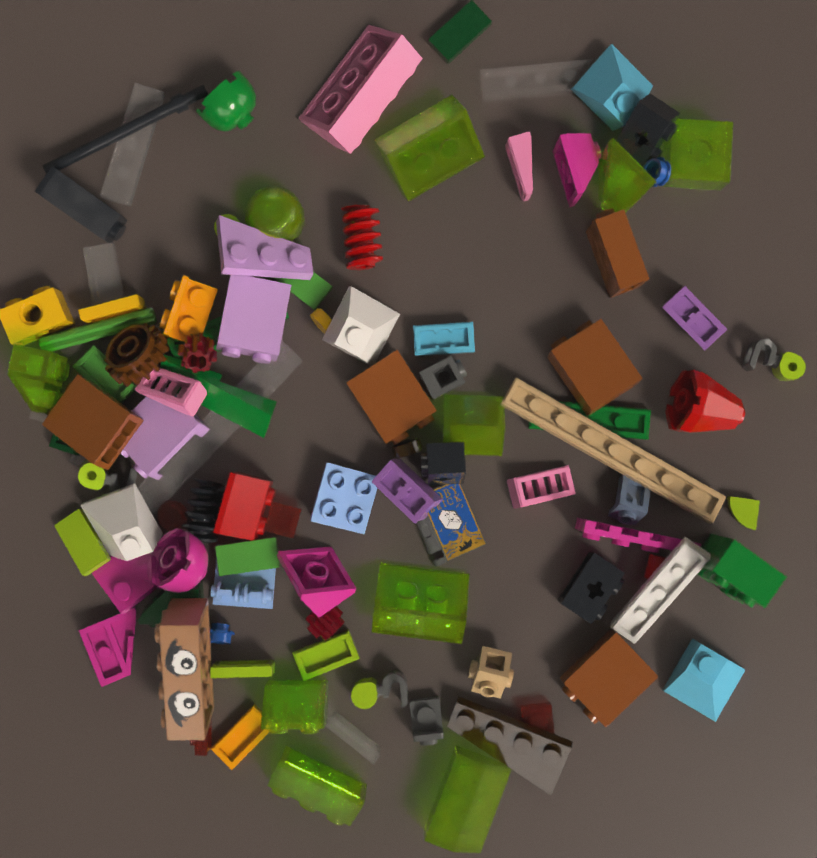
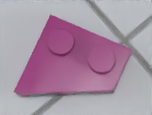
(111, 646)

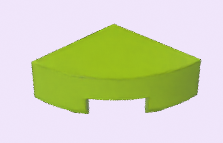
(744, 511)

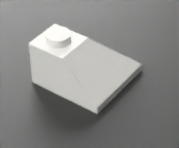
(361, 326)
(123, 523)

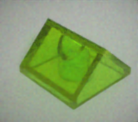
(476, 422)

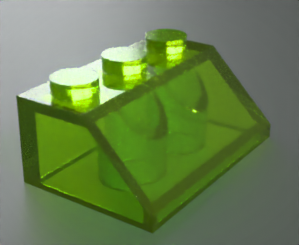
(430, 147)
(421, 603)
(318, 787)
(466, 802)

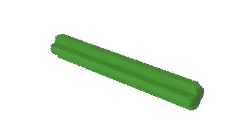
(96, 330)

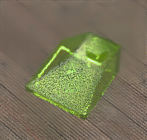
(621, 178)

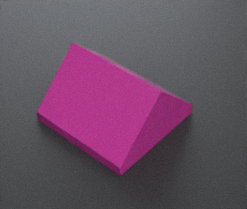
(317, 577)

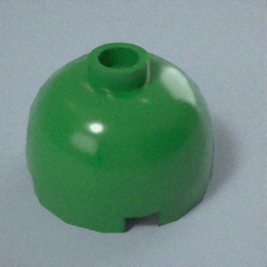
(229, 104)

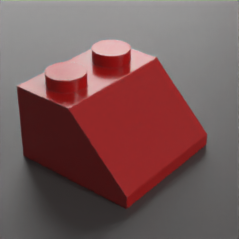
(244, 506)

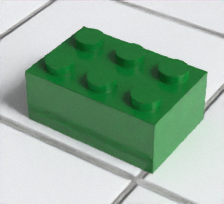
(740, 572)

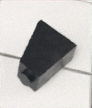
(81, 206)

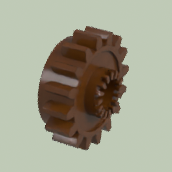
(135, 353)

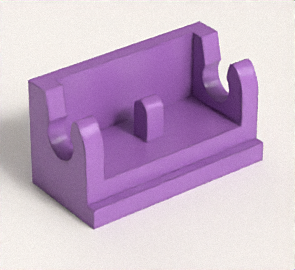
(694, 317)
(406, 490)

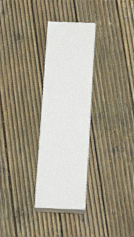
(660, 590)

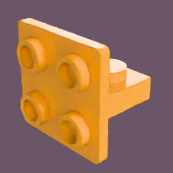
(190, 309)

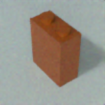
(616, 252)
(593, 366)
(392, 398)
(92, 422)
(607, 678)

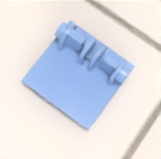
(344, 498)
(244, 589)

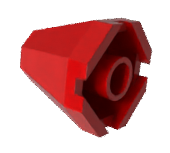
(702, 405)

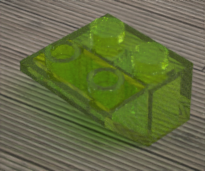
(38, 376)
(295, 706)

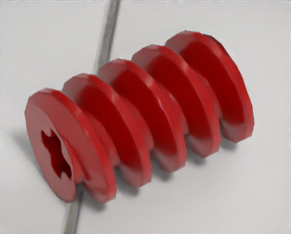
(361, 237)

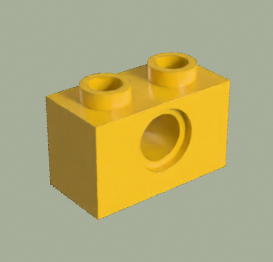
(53, 318)

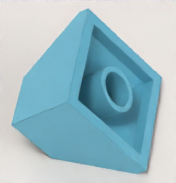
(612, 88)
(703, 680)

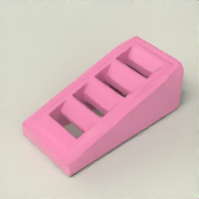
(520, 158)
(187, 400)
(517, 494)

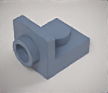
(631, 502)

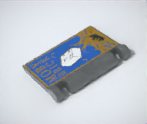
(451, 525)

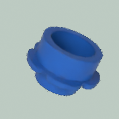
(659, 170)
(220, 633)

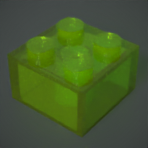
(700, 154)

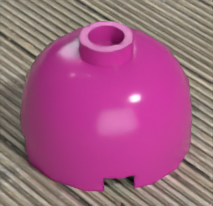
(179, 562)

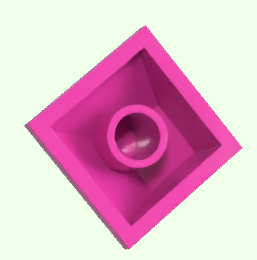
(576, 163)

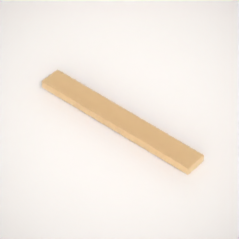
(613, 450)

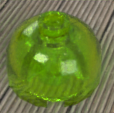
(275, 213)

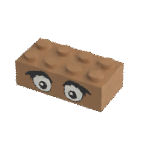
(185, 668)

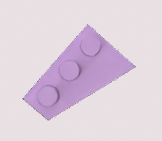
(253, 253)

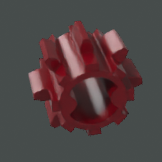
(197, 352)
(326, 624)

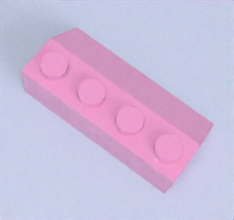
(361, 87)

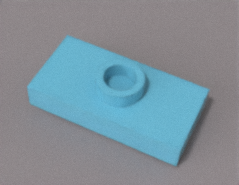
(444, 339)

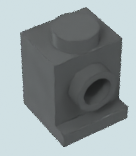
(431, 381)

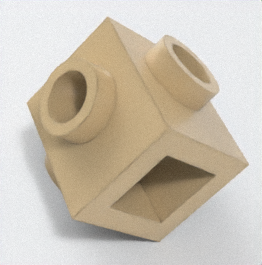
(491, 672)

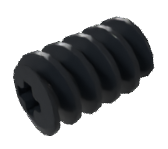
(204, 510)

